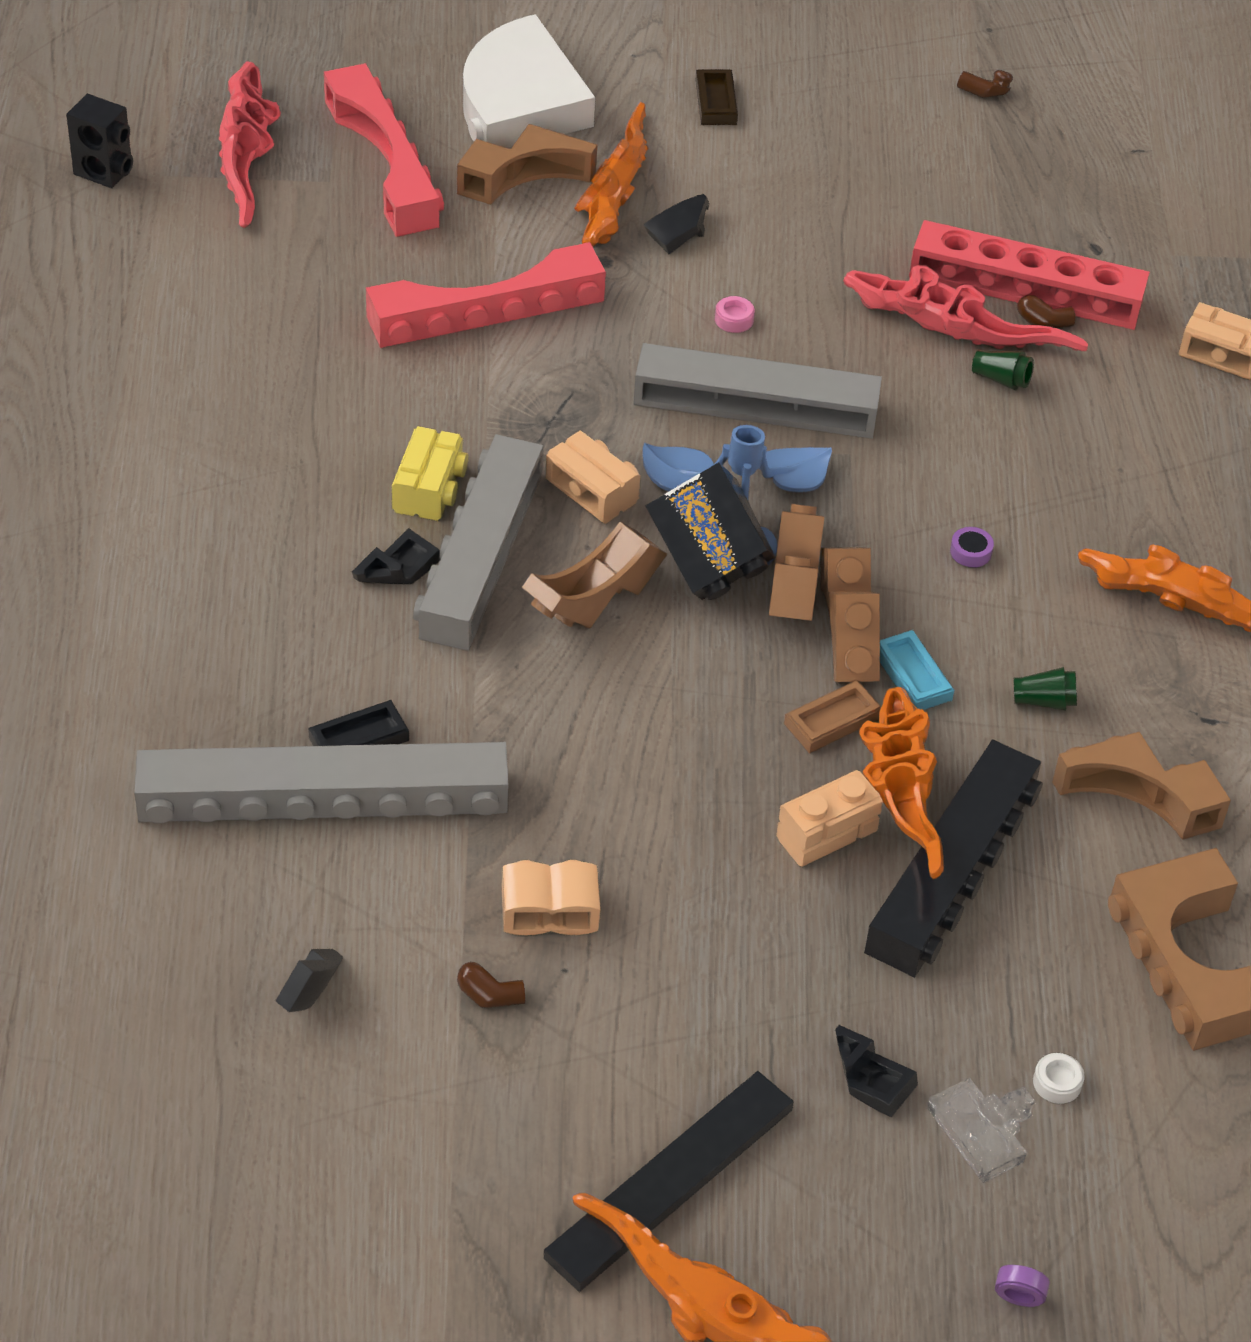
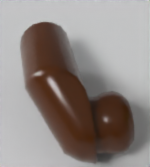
(986, 88)
(1039, 313)
(486, 990)

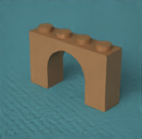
(1153, 901)

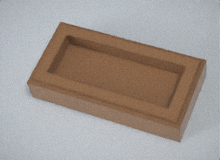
(832, 716)

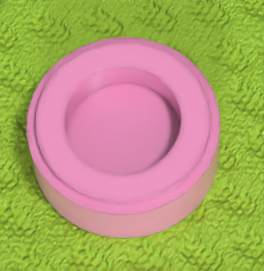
(734, 314)

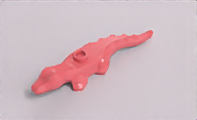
(245, 135)
(952, 310)

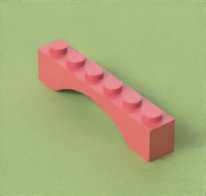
(358, 104)
(413, 311)

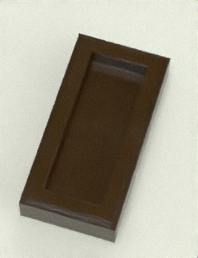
(716, 97)

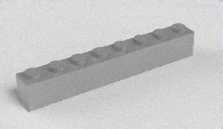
(321, 782)

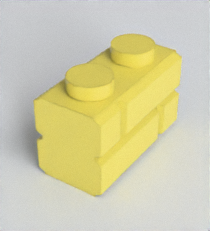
(429, 473)

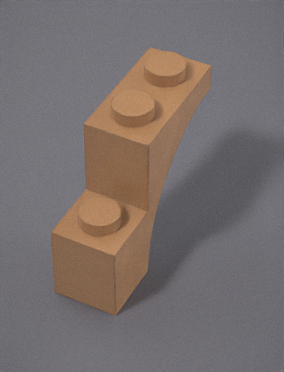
(537, 154)
(797, 563)
(584, 590)
(852, 613)
(1125, 766)

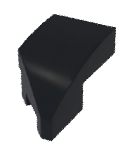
(679, 223)
(401, 563)
(309, 979)
(871, 1076)

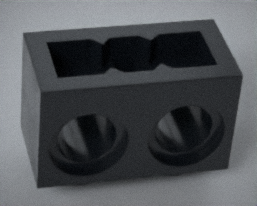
(99, 140)

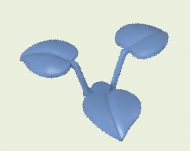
(790, 467)

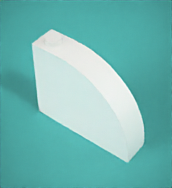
(521, 80)

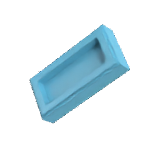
(914, 670)

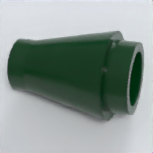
(1004, 367)
(1047, 689)

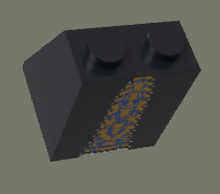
(711, 532)

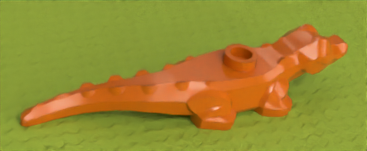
(612, 182)
(1175, 582)
(904, 770)
(701, 1295)

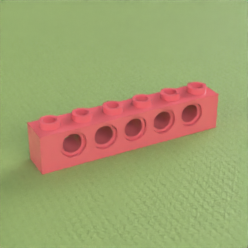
(1019, 269)

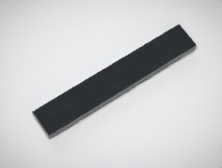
(671, 1177)

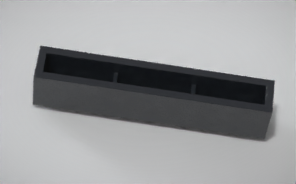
(971, 834)

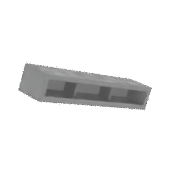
(757, 390)
(479, 542)

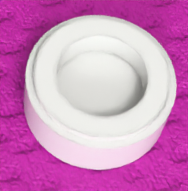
(1058, 1078)

